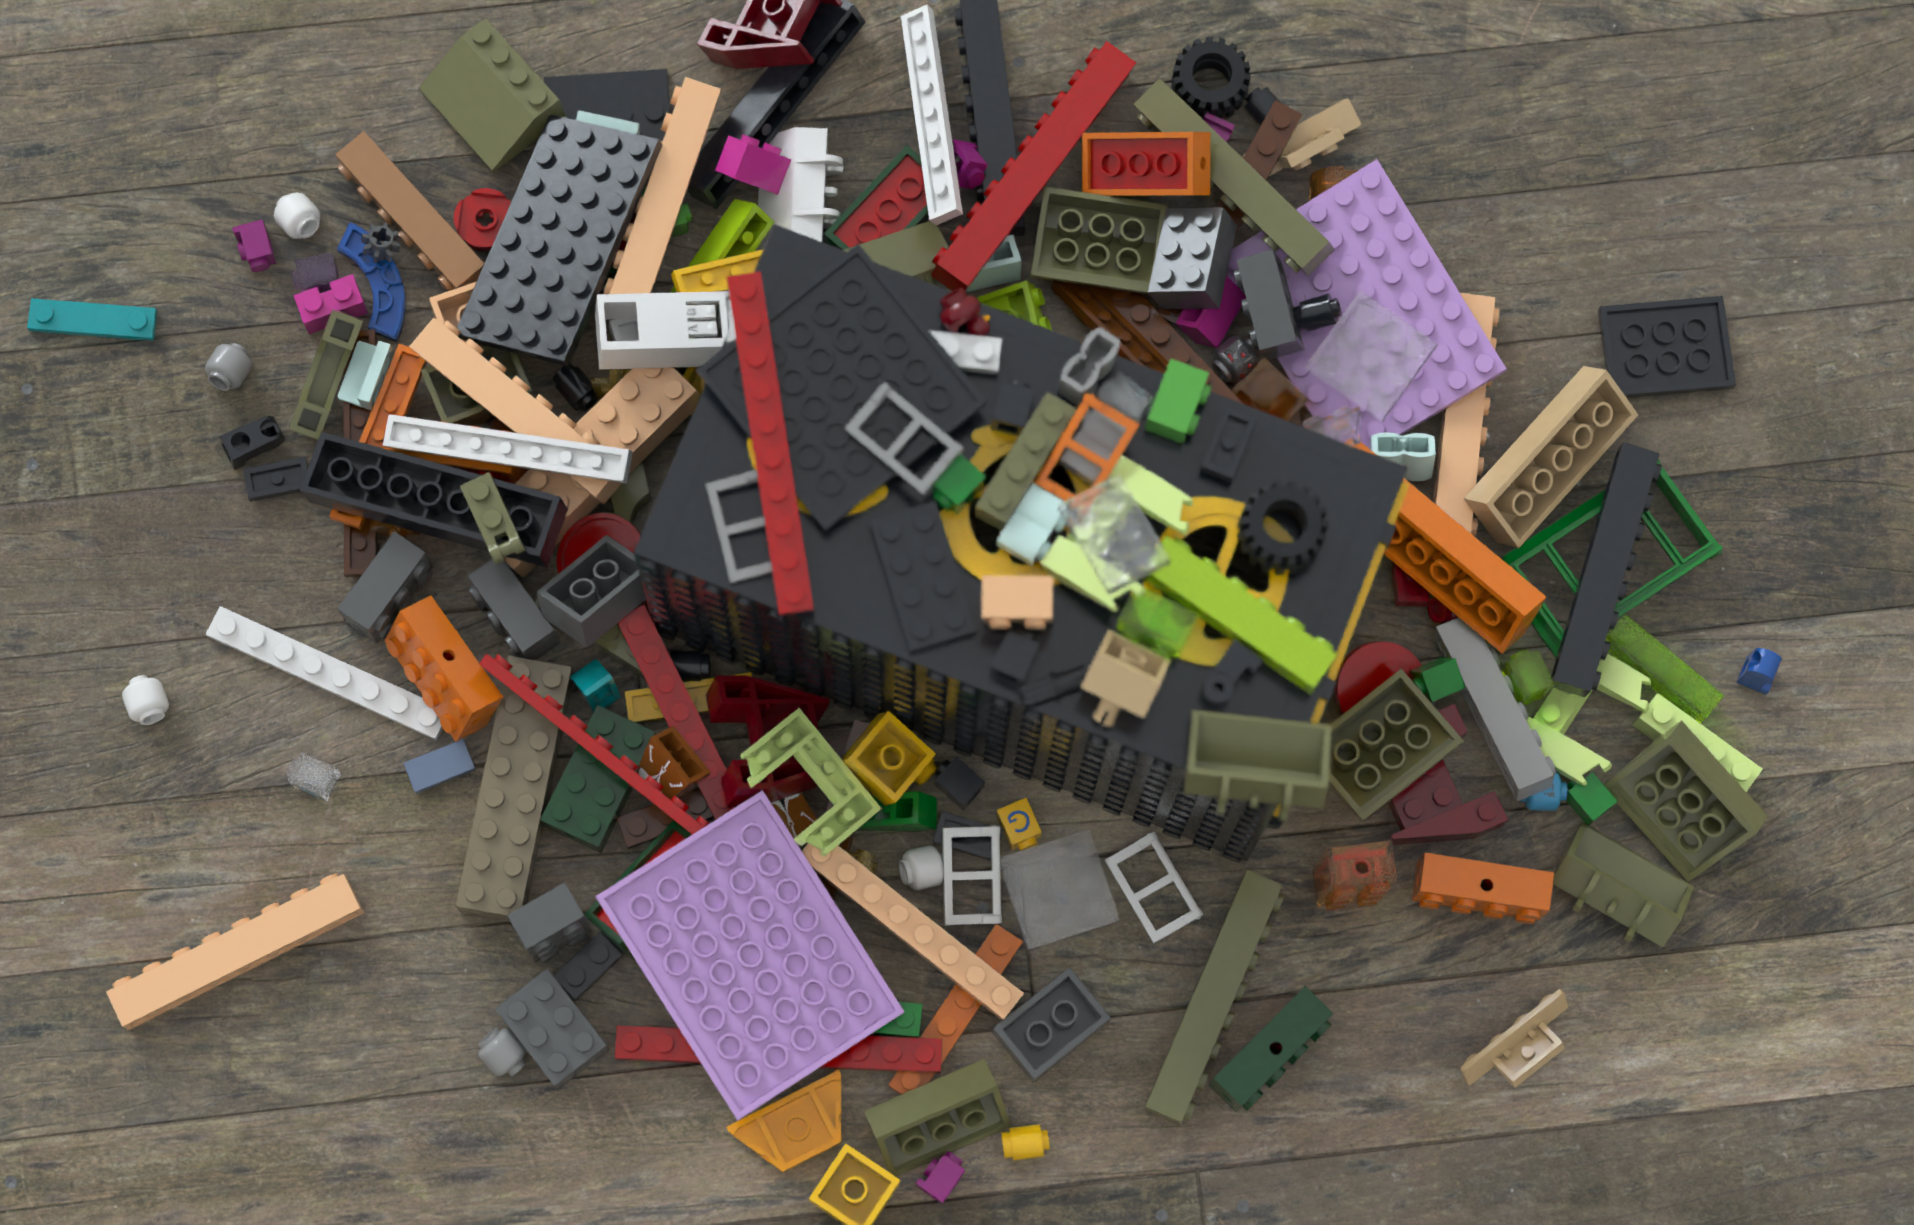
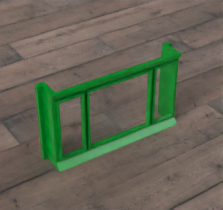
(1545, 622)

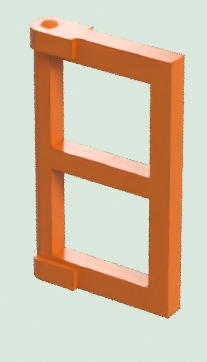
(1088, 401)

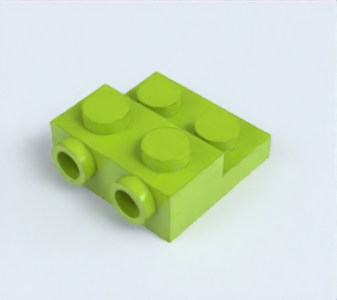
(1020, 301)

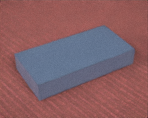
(439, 766)

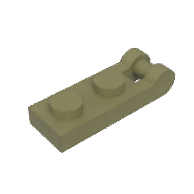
(492, 517)

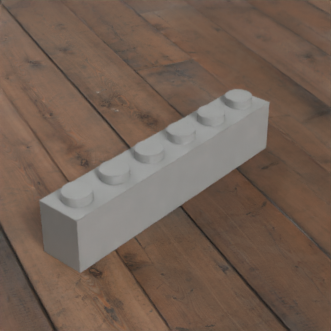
(1496, 710)

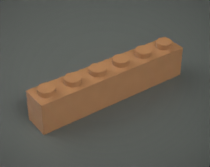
(409, 212)

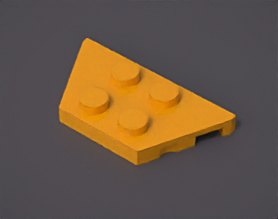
(795, 1125)

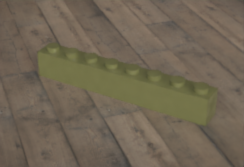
(1240, 183)
(1213, 998)

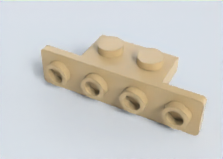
(1318, 135)
(1521, 1047)

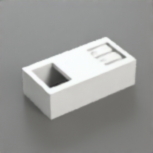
(662, 329)

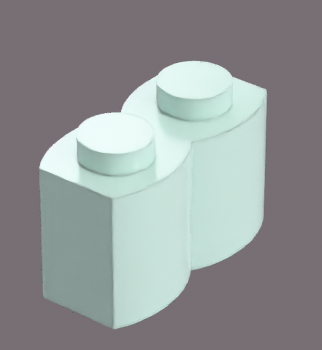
(1410, 450)
(1032, 526)

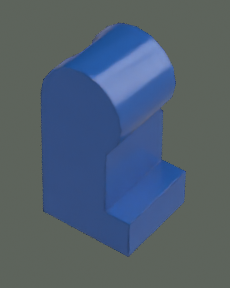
(1759, 670)

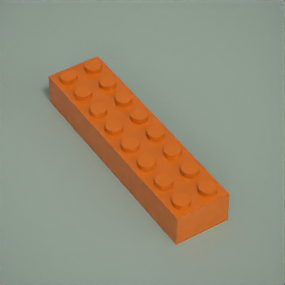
(1461, 571)

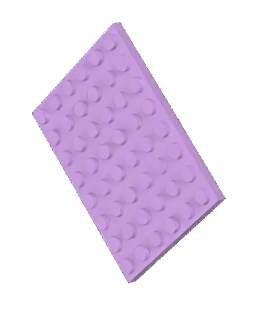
(1393, 263)
(749, 954)

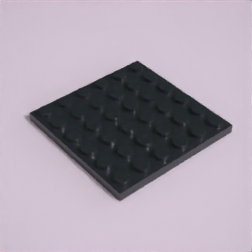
(831, 355)

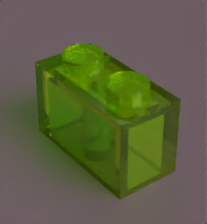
(1157, 623)
(1528, 676)

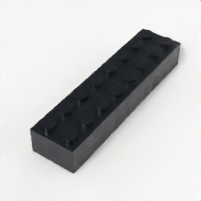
(424, 496)

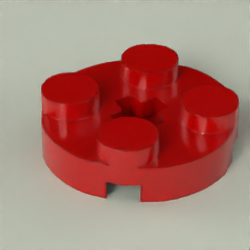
(473, 207)

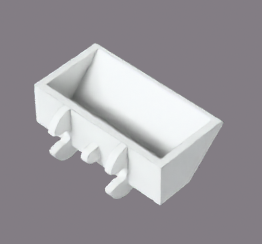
(804, 189)

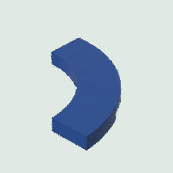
(385, 282)

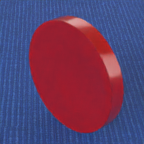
(592, 529)
(1368, 668)

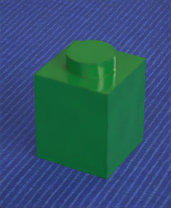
(958, 485)
(1438, 678)
(1589, 800)

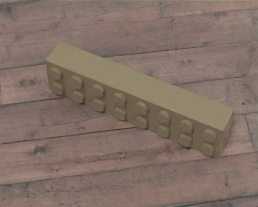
(513, 795)

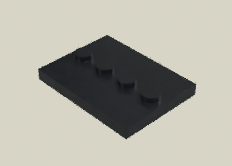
(622, 95)
(1667, 346)

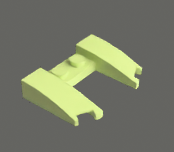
(1154, 497)
(1562, 707)
(850, 799)

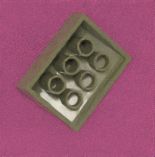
(490, 95)
(1097, 240)
(1386, 745)
(1686, 801)

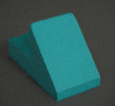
(596, 685)

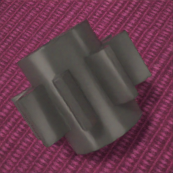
(383, 251)

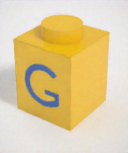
(1019, 825)

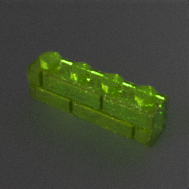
(1666, 671)

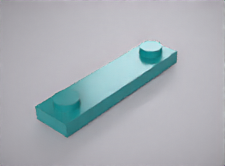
(92, 319)

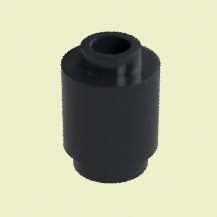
(1260, 103)
(1317, 313)
(575, 387)
(692, 665)

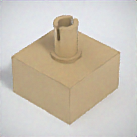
(1124, 677)

